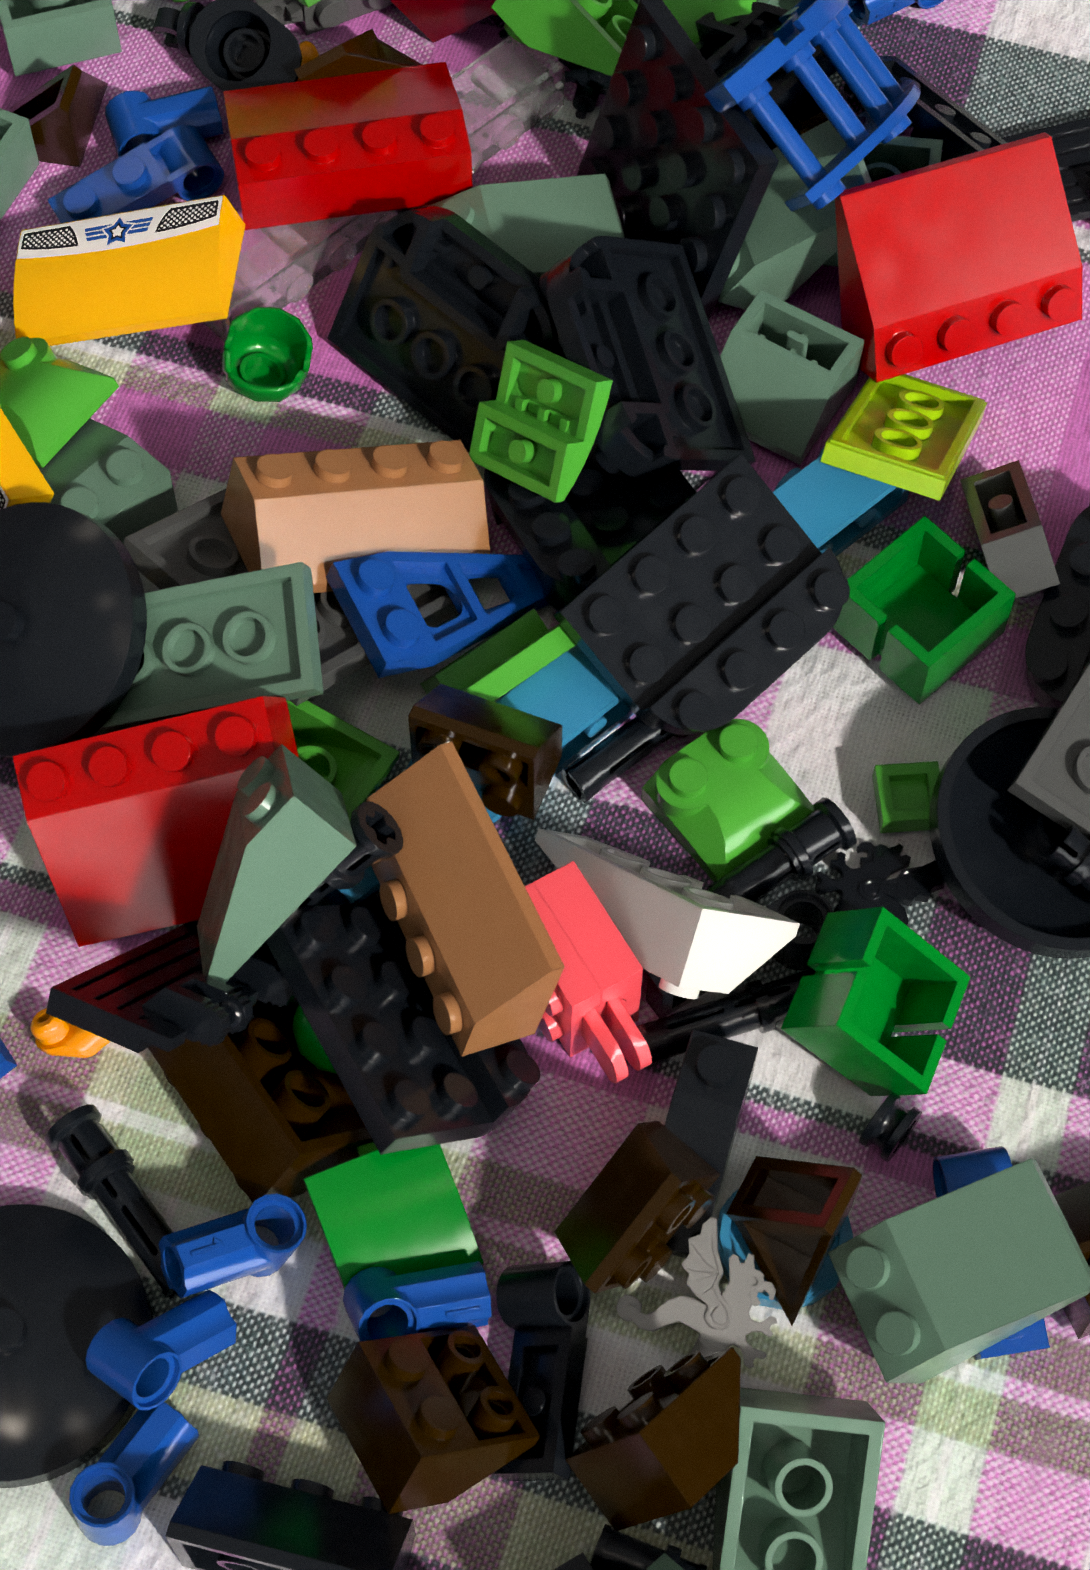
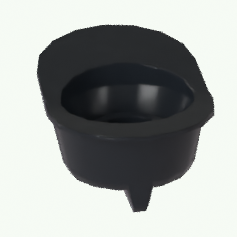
(243, 46)

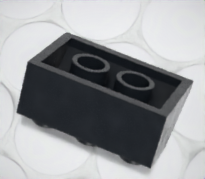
(250, 1524)

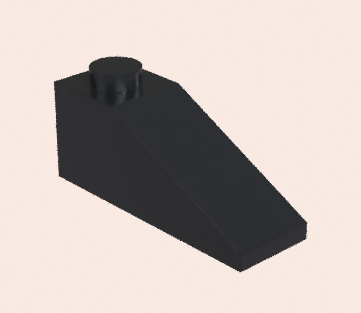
(709, 1109)

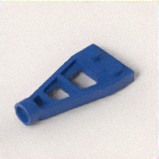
(390, 623)

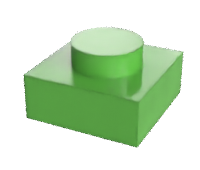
(904, 795)

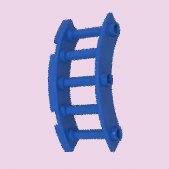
(882, 97)

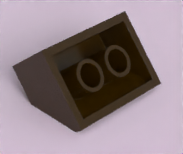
(266, 1104)

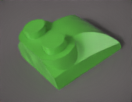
(48, 395)
(725, 796)

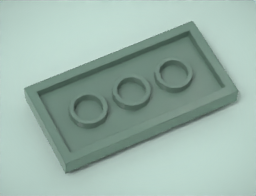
(225, 645)

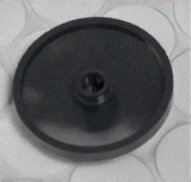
(66, 626)
(997, 845)
(55, 1295)

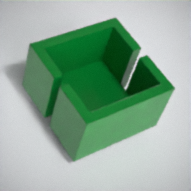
(909, 616)
(867, 984)

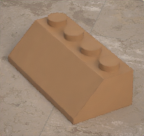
(354, 505)
(464, 907)

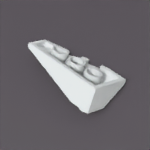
(670, 922)

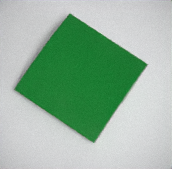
(392, 1213)

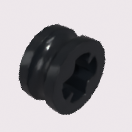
(890, 1126)

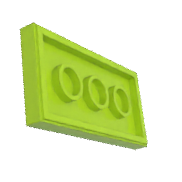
(905, 434)

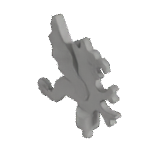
(719, 1318)

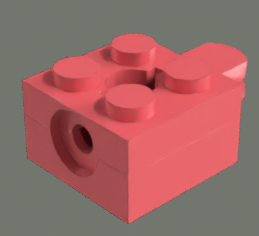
(601, 977)

